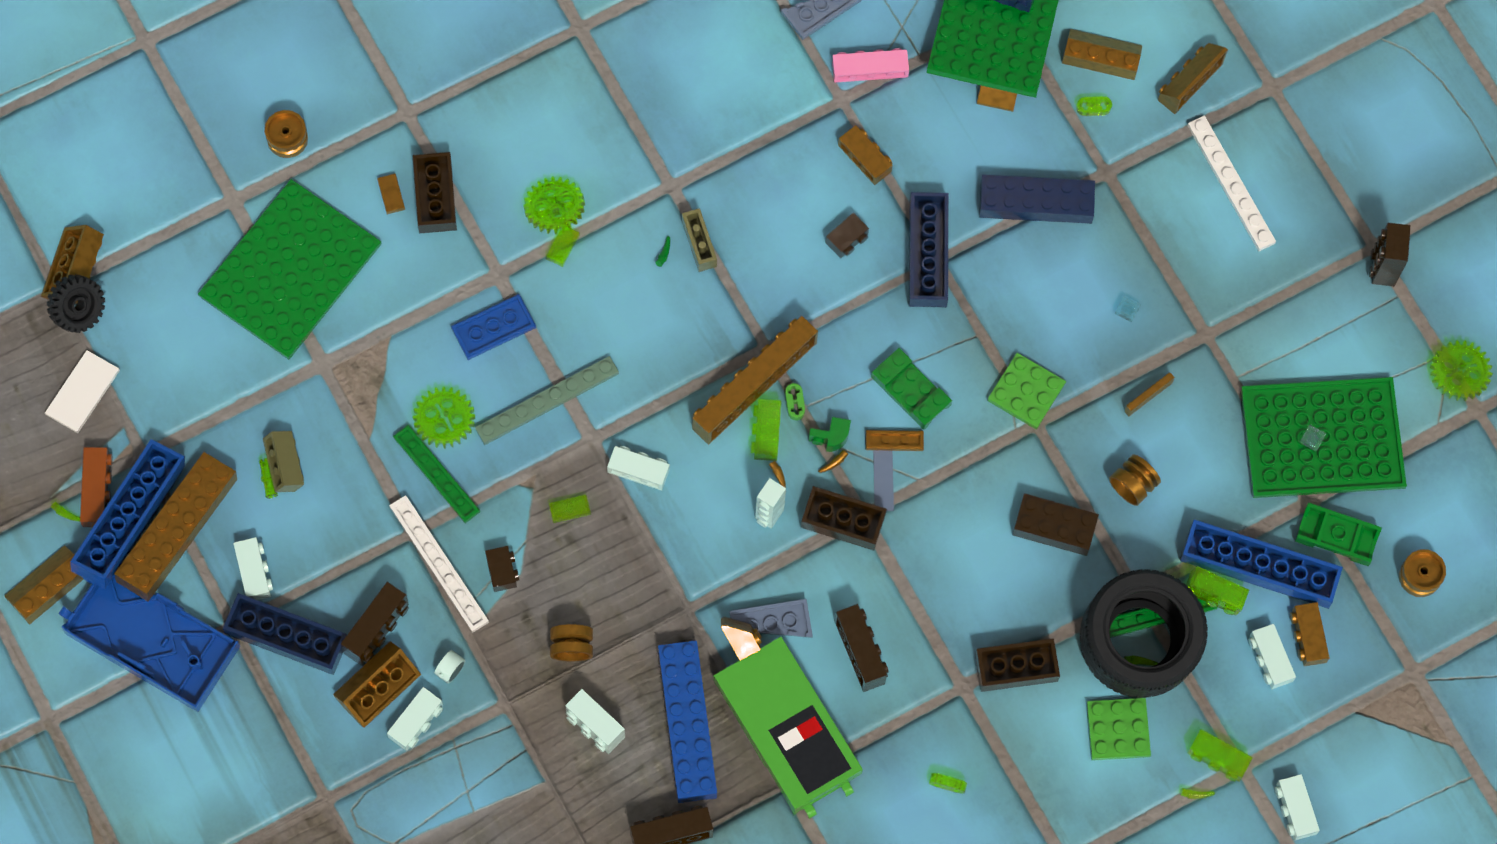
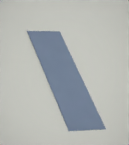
(883, 479)

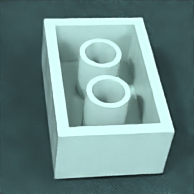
(594, 722)

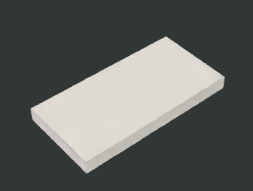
(82, 391)

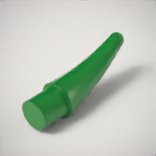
(664, 253)

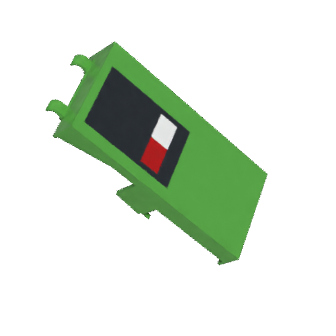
(788, 726)

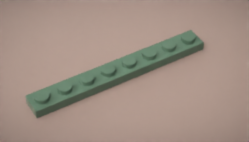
(546, 400)

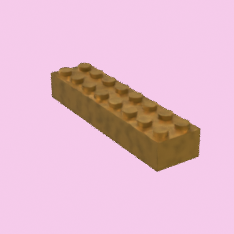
(754, 379)
(175, 526)

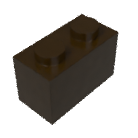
(847, 236)
(501, 568)

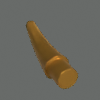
(835, 462)
(778, 473)

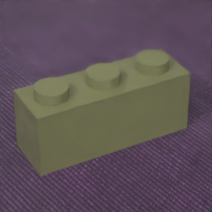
(699, 240)
(283, 461)

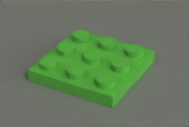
(1026, 391)
(1118, 729)

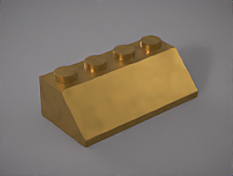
(1102, 54)
(1192, 77)
(74, 255)
(44, 586)
(377, 684)

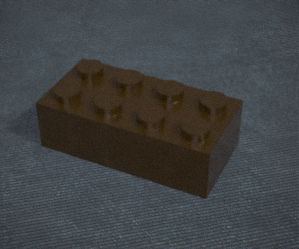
(434, 192)
(1390, 254)
(843, 518)
(1055, 524)
(375, 624)
(861, 648)
(1017, 665)
(675, 829)

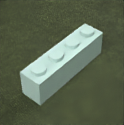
(770, 503)

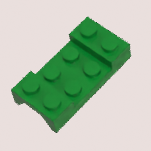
(910, 388)
(1338, 533)

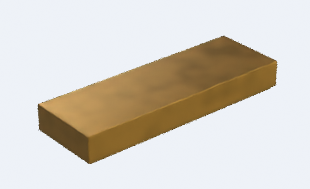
(1149, 394)
(894, 440)

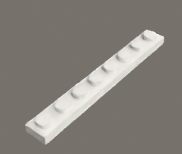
(1231, 183)
(439, 564)

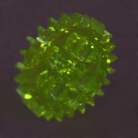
(554, 205)
(1453, 355)
(428, 426)

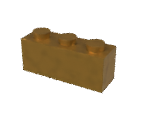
(865, 154)
(1309, 634)

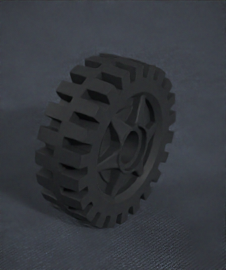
(63, 300)

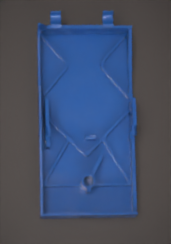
(152, 640)

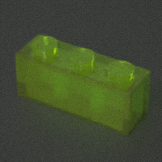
(766, 429)
(1217, 591)
(1219, 756)

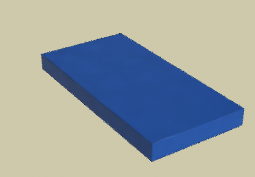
(493, 327)

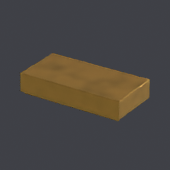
(391, 194)

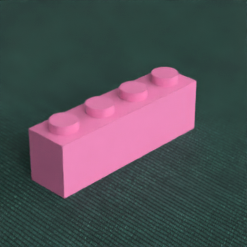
(870, 65)

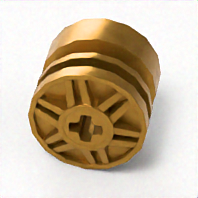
(1134, 480)

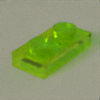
(562, 246)
(569, 508)

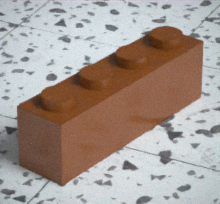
(95, 484)

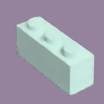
(638, 467)
(253, 568)
(1271, 656)
(415, 719)
(1297, 807)

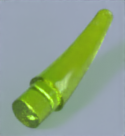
(60, 510)
(1139, 660)
(1192, 794)

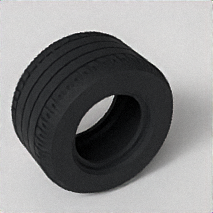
(1168, 599)

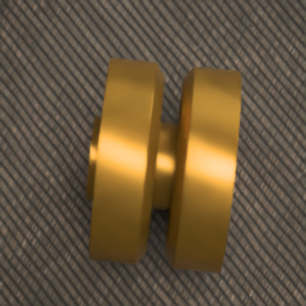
(286, 134)
(1422, 573)
(571, 642)

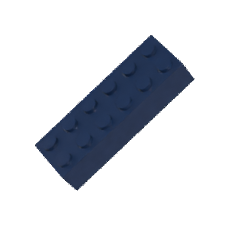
(1037, 199)
(928, 249)
(285, 633)

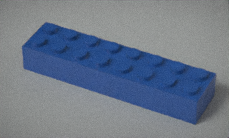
(127, 514)
(1261, 564)
(687, 722)

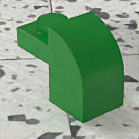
(835, 438)

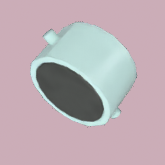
(449, 666)

